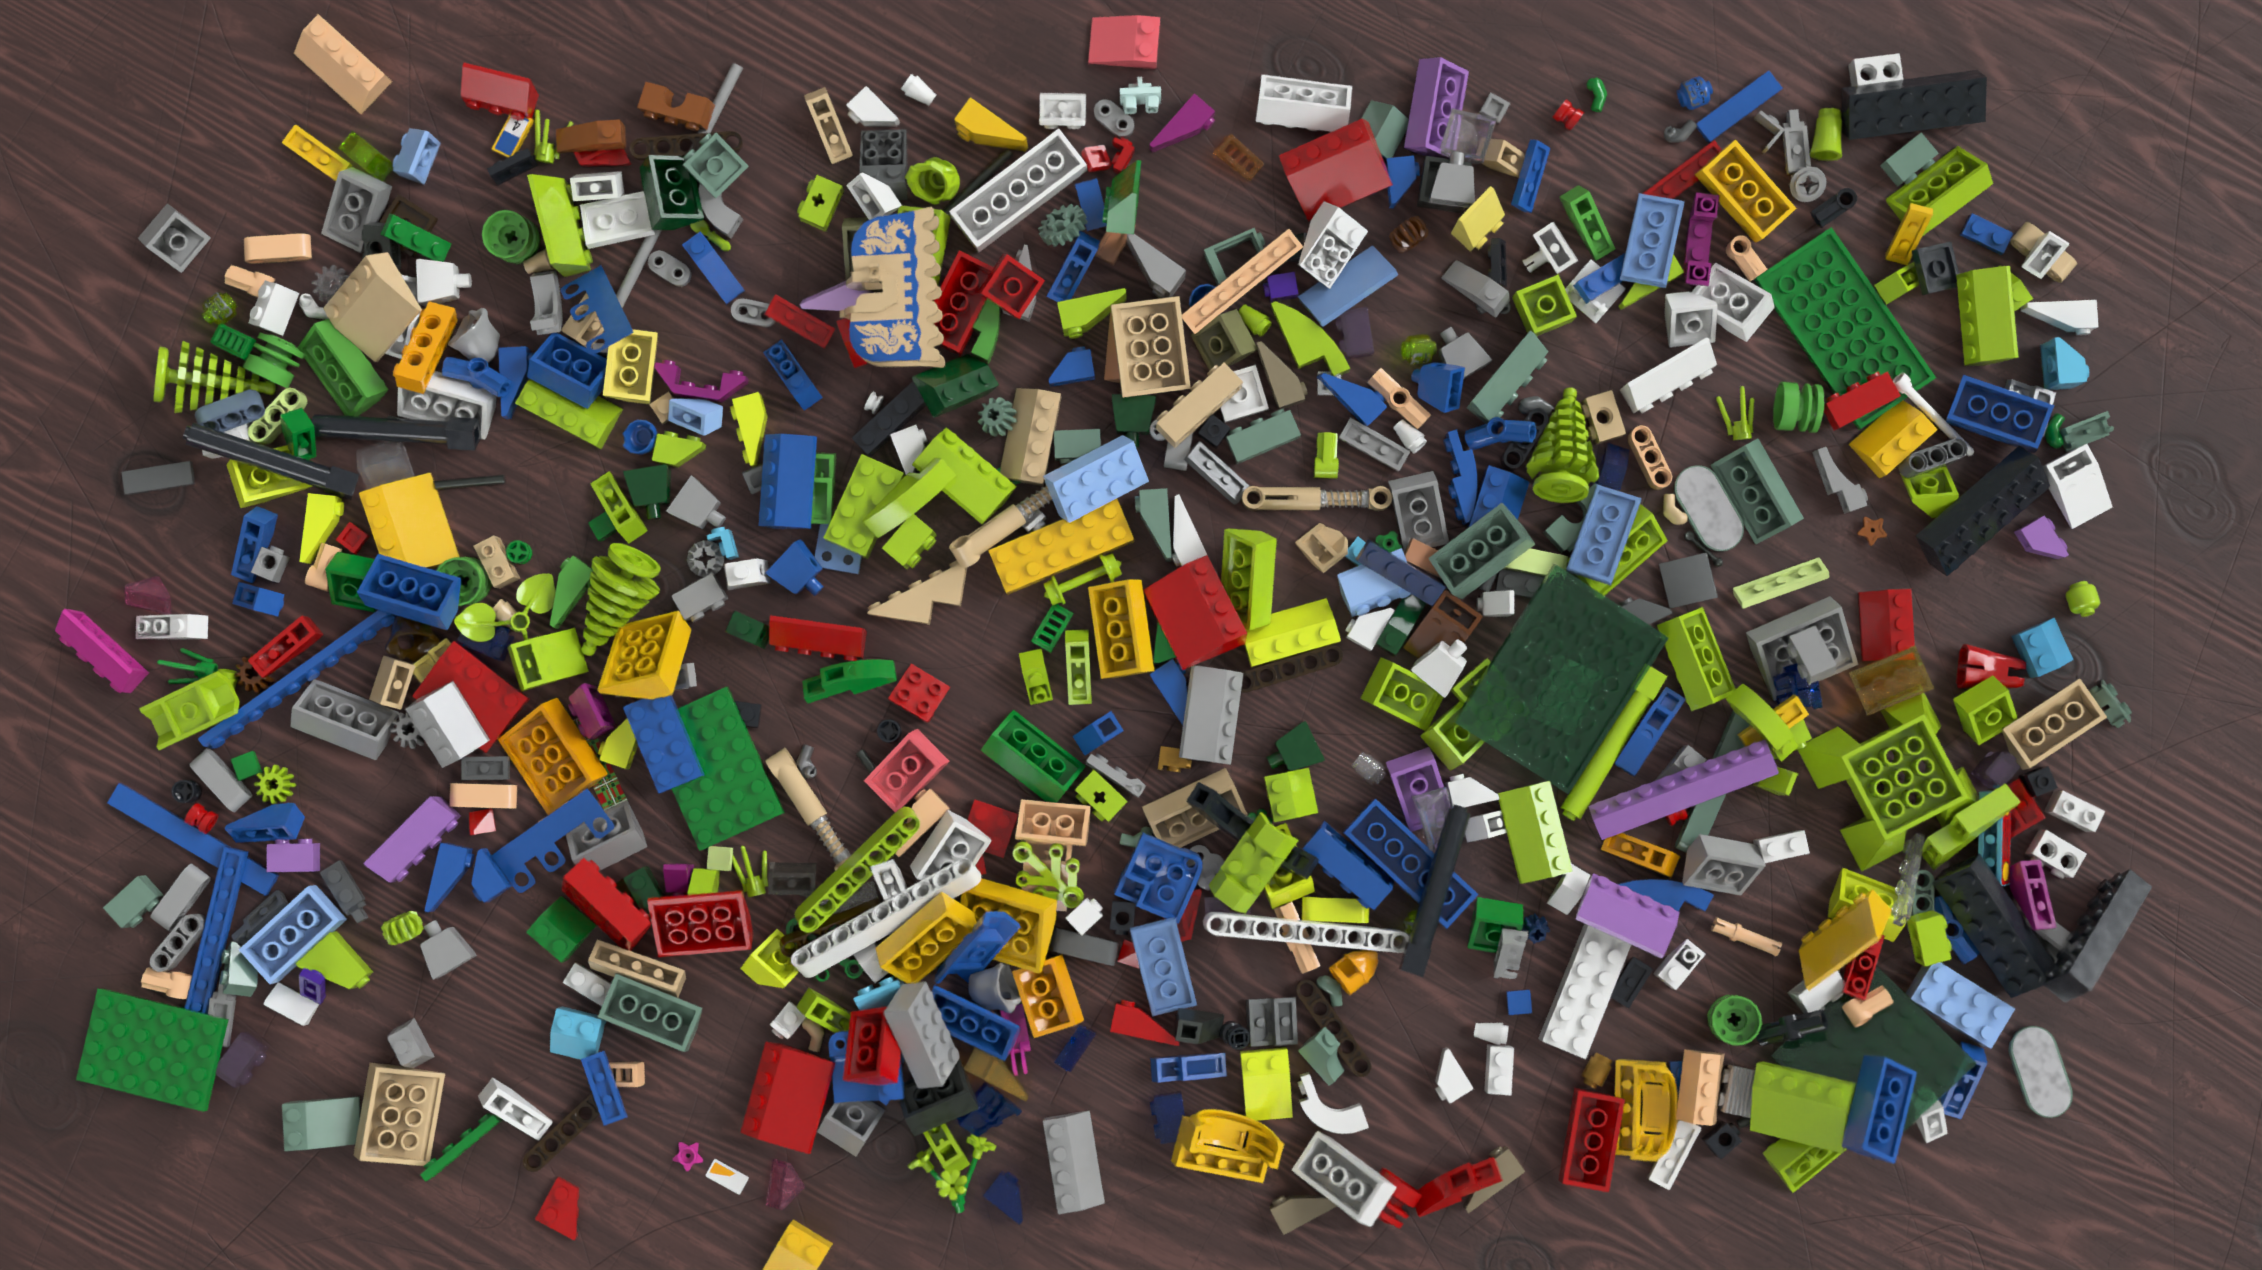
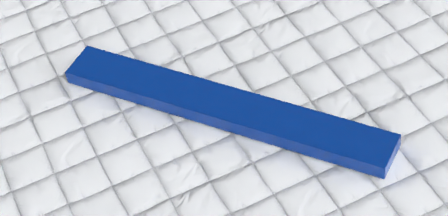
(186, 836)
(216, 928)

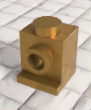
(1170, 758)

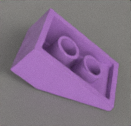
(1413, 776)

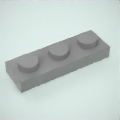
(1374, 444)

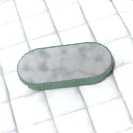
(1708, 508)
(2040, 1071)

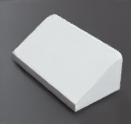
(291, 1004)

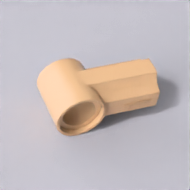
(1748, 260)
(246, 280)
(316, 574)
(172, 983)
(1862, 1011)

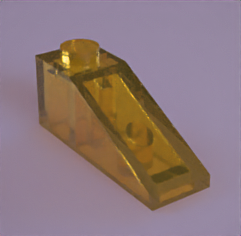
(995, 1072)

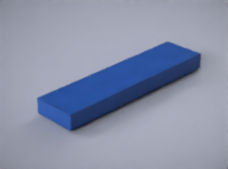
(1738, 106)

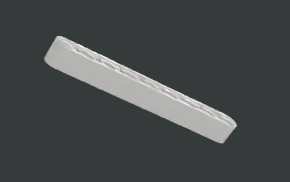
(883, 918)
(1295, 932)

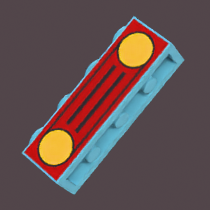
(1995, 846)

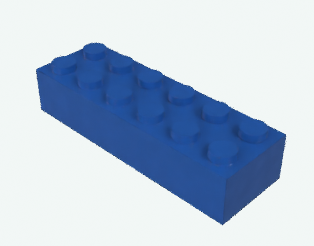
(1404, 857)

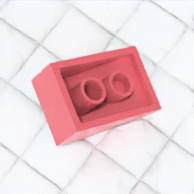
(1125, 41)
(906, 770)

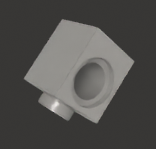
(261, 568)

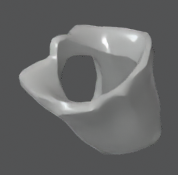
(476, 339)
(993, 986)

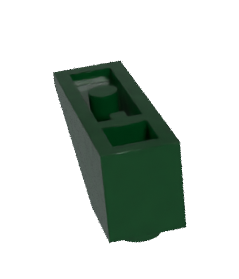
(1400, 624)

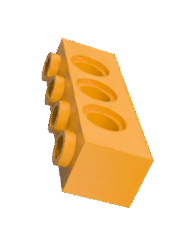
(418, 377)

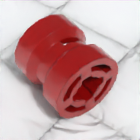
(1568, 115)
(201, 818)

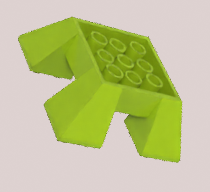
(1888, 815)

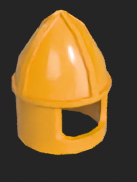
(1354, 969)

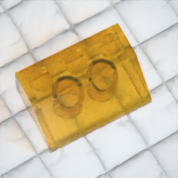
(1891, 680)

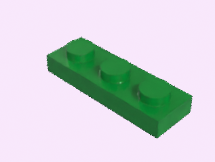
(415, 238)

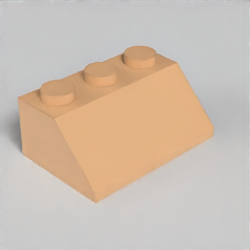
(1053, 822)
(1700, 1087)

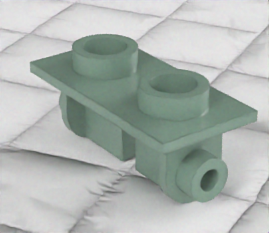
(2117, 711)

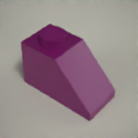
(677, 878)

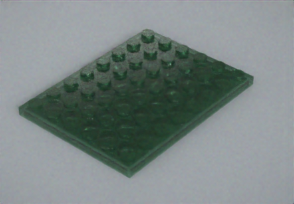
(1561, 679)

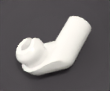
(310, 307)

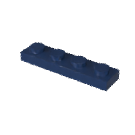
(1400, 572)

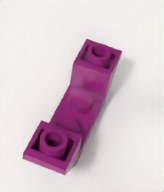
(1698, 239)
(730, 383)

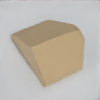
(1323, 546)

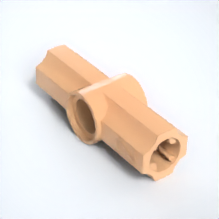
(1410, 410)
(1303, 953)

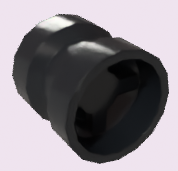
(887, 728)
(181, 791)
(1229, 1035)

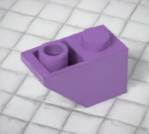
(2041, 539)

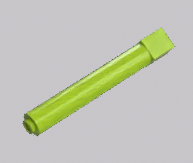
(1609, 750)

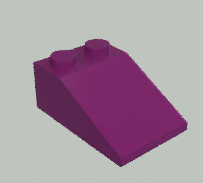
(591, 711)

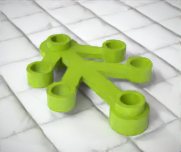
(1050, 877)

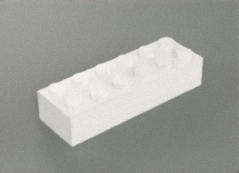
(1018, 190)
(1584, 991)

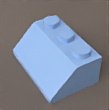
(1366, 589)

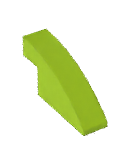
(1308, 340)
(908, 497)

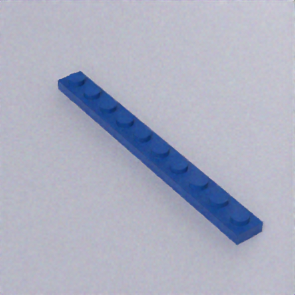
(292, 682)

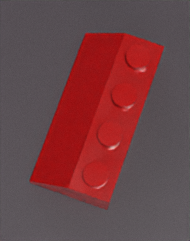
(961, 301)
(817, 637)
(1591, 1140)

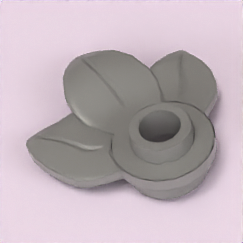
(1211, 865)

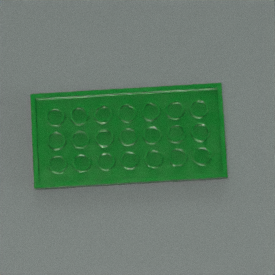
(1841, 319)

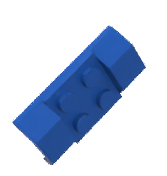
(979, 947)

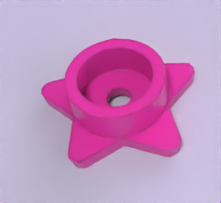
(694, 1156)

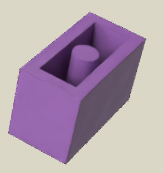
(293, 857)

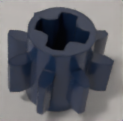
(1535, 927)

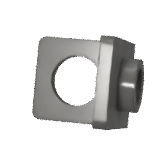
(1772, 125)

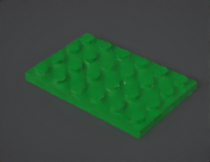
(735, 784)
(152, 1049)

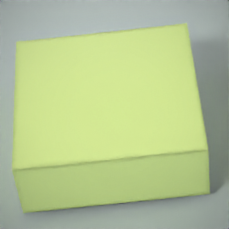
(719, 858)

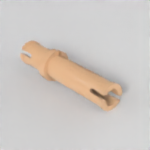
(1746, 936)

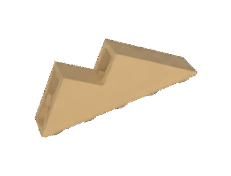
(918, 602)

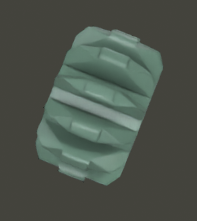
(990, 413)

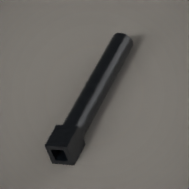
(456, 433)
(331, 479)
(1435, 891)

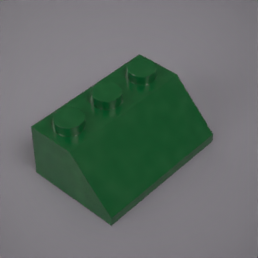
(670, 193)
(955, 384)

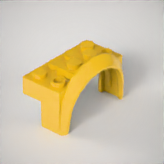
(1658, 1112)
(1226, 1130)

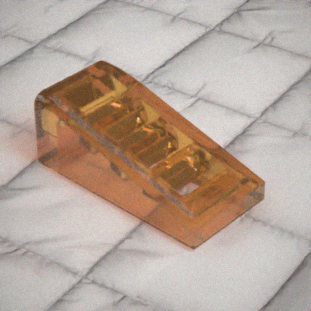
(1226, 157)

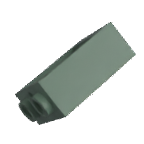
(1210, 252)

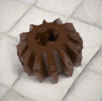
(1409, 234)
(249, 680)

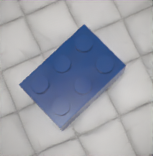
(568, 369)

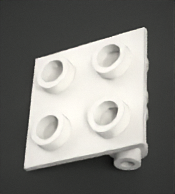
(1598, 306)

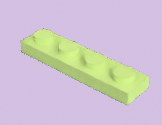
(1781, 582)

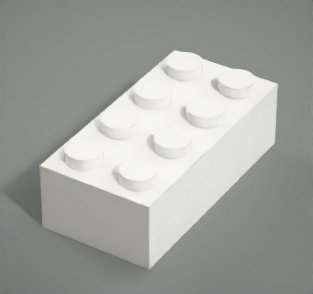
(1344, 1179)

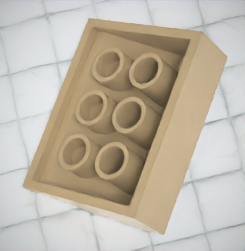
(373, 306)
(1150, 346)
(398, 1115)

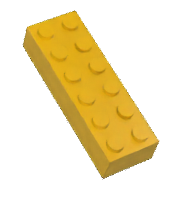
(1060, 547)

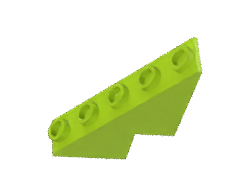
(1967, 826)

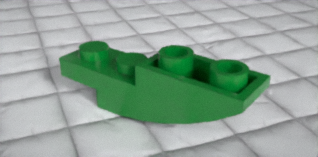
(846, 676)

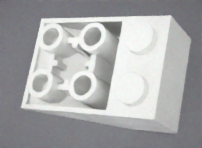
(1330, 243)
(2078, 485)

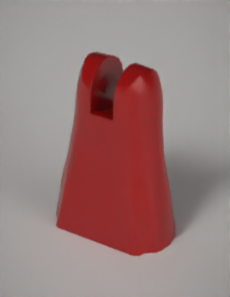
(1979, 664)

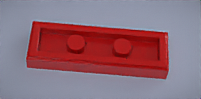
(799, 321)

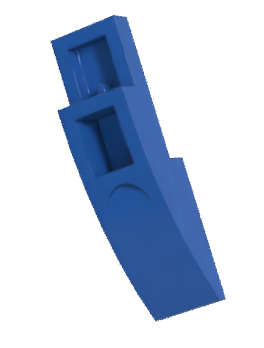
(1465, 485)
(1649, 731)

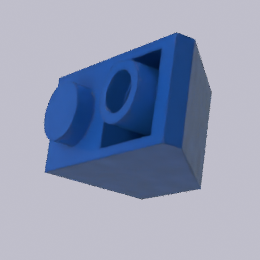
(1098, 733)

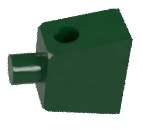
(1133, 415)
(649, 488)
(748, 629)
(1296, 749)

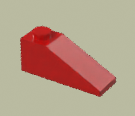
(286, 646)
(1136, 1023)

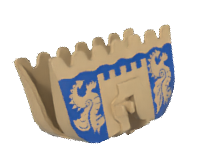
(896, 324)

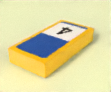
(512, 136)

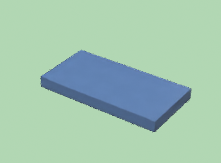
(1652, 240)
(1355, 282)
(1603, 534)
(1163, 966)

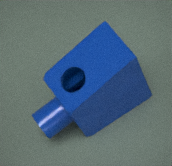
(1440, 385)
(797, 569)

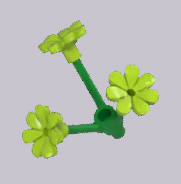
(952, 1185)

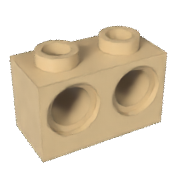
(497, 565)

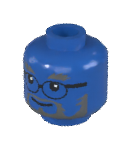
(1694, 93)

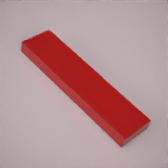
(1684, 175)

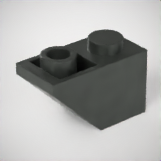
(1197, 1026)

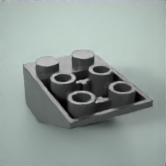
(885, 158)

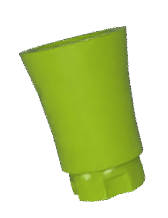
(1827, 135)

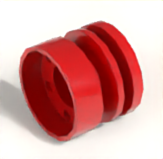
(1402, 1195)

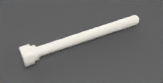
(1904, 385)

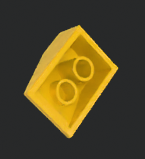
(985, 128)
(798, 1249)

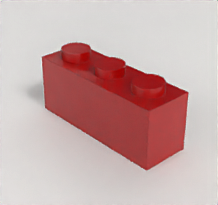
(1860, 399)

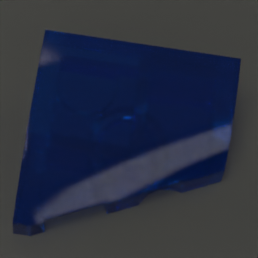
(1075, 1048)
(992, 1110)

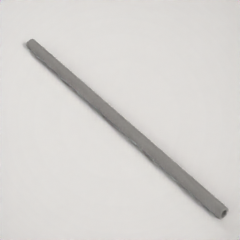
(649, 241)

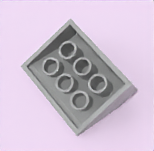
(1770, 640)

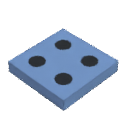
(835, 557)

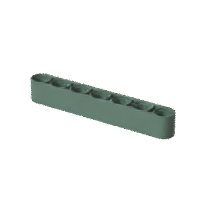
(1703, 815)

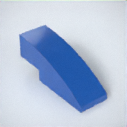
(1188, 1067)

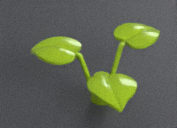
(535, 593)

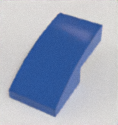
(1091, 203)

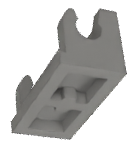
(1509, 953)

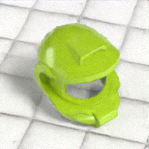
(937, 180)

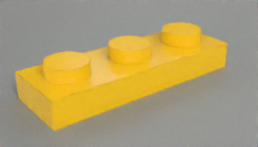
(315, 152)
(1909, 233)
(1790, 711)

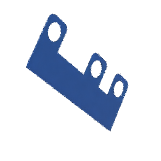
(605, 304)
(541, 837)

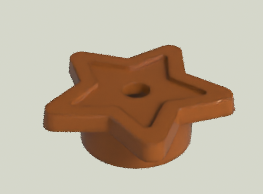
(1866, 530)

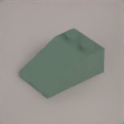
(1155, 516)
(320, 1123)

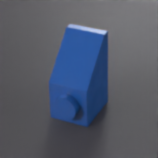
(1402, 175)
(1074, 368)
(258, 599)
(488, 878)

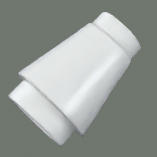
(918, 90)
(1410, 437)
(1492, 1032)

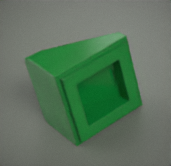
(602, 527)

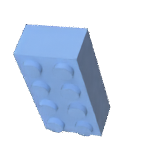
(1096, 478)
(292, 934)
(1960, 1003)

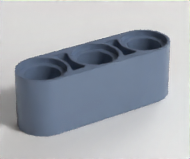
(231, 411)

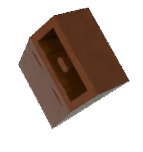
(1446, 622)

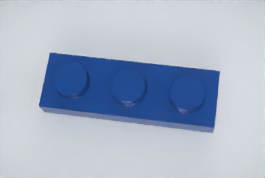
(1530, 176)
(1600, 280)
(604, 1088)

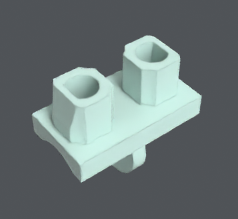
(1138, 95)

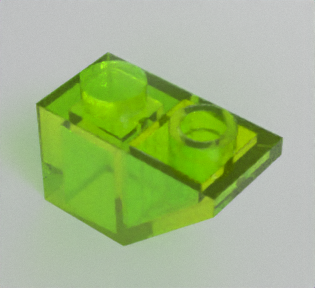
(366, 156)

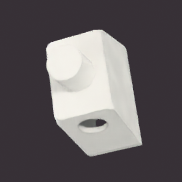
(439, 281)
(746, 573)
(1441, 666)

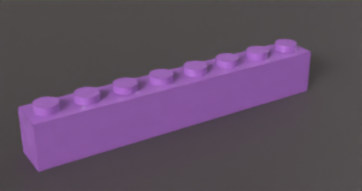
(1683, 789)

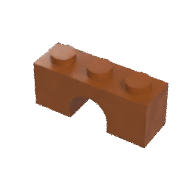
(693, 113)

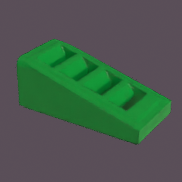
(232, 340)
(1044, 645)

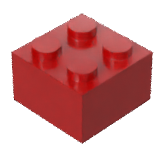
(1011, 286)

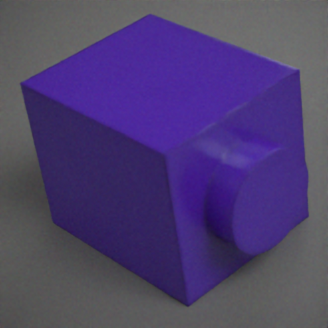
(1281, 287)

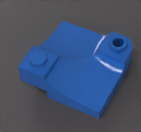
(1159, 877)
(852, 1091)

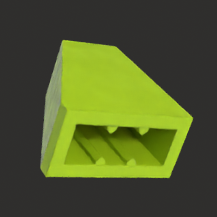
(337, 962)

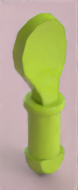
(712, 236)

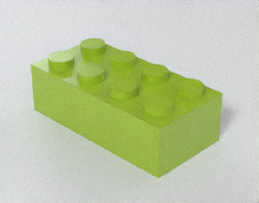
(865, 490)

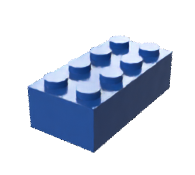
(1999, 414)
(663, 742)

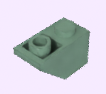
(238, 974)

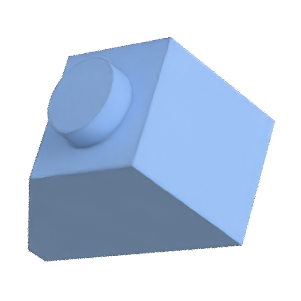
(696, 415)

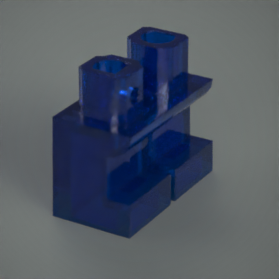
(1795, 685)

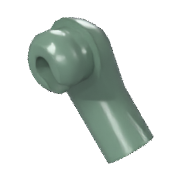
(1131, 841)
(1332, 987)

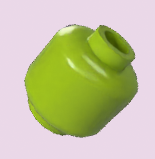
(2082, 598)

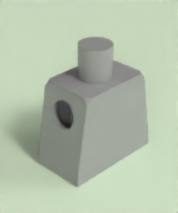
(1454, 183)
(1463, 352)
(696, 505)
(444, 950)
(410, 1044)

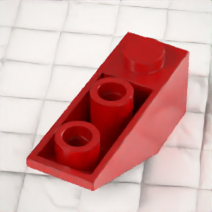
(1861, 970)

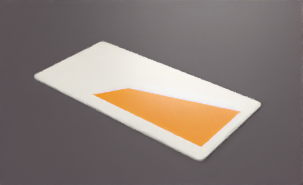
(727, 1176)

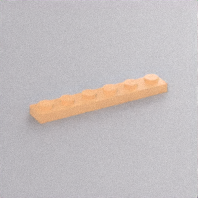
(1241, 281)

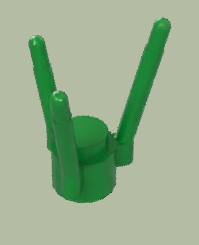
(201, 669)

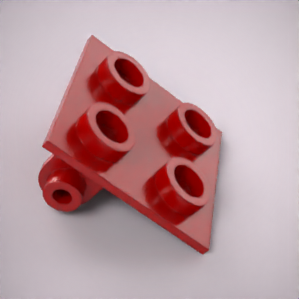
(919, 693)

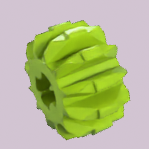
(284, 784)
(402, 928)

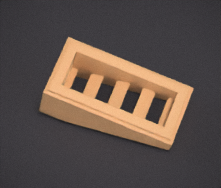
(634, 1073)

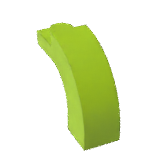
(1763, 720)

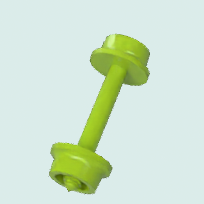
(1109, 567)

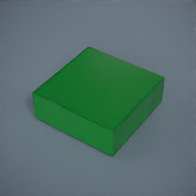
(246, 765)

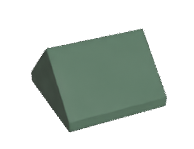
(1387, 126)

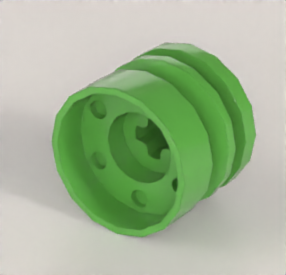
(502, 227)
(274, 360)
(1799, 407)
(479, 583)
(1746, 1026)

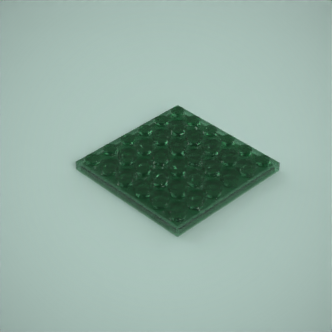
(1897, 1032)

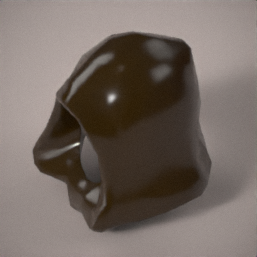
(419, 635)

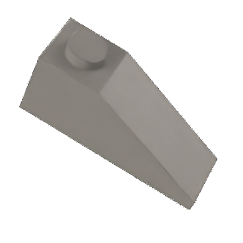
(1477, 287)

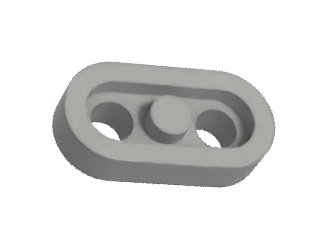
(1113, 118)
(668, 268)
(754, 312)

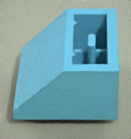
(878, 997)

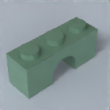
(1564, 533)

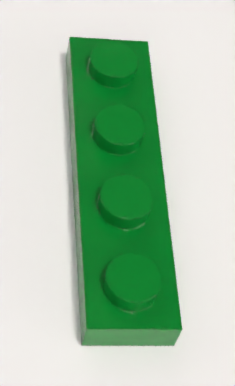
(453, 1151)

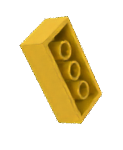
(1745, 191)
(1121, 629)
(925, 939)

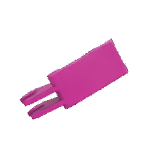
(1022, 1043)

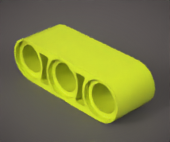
(1334, 910)

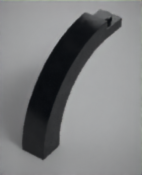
(1236, 824)

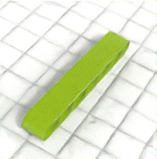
(854, 880)

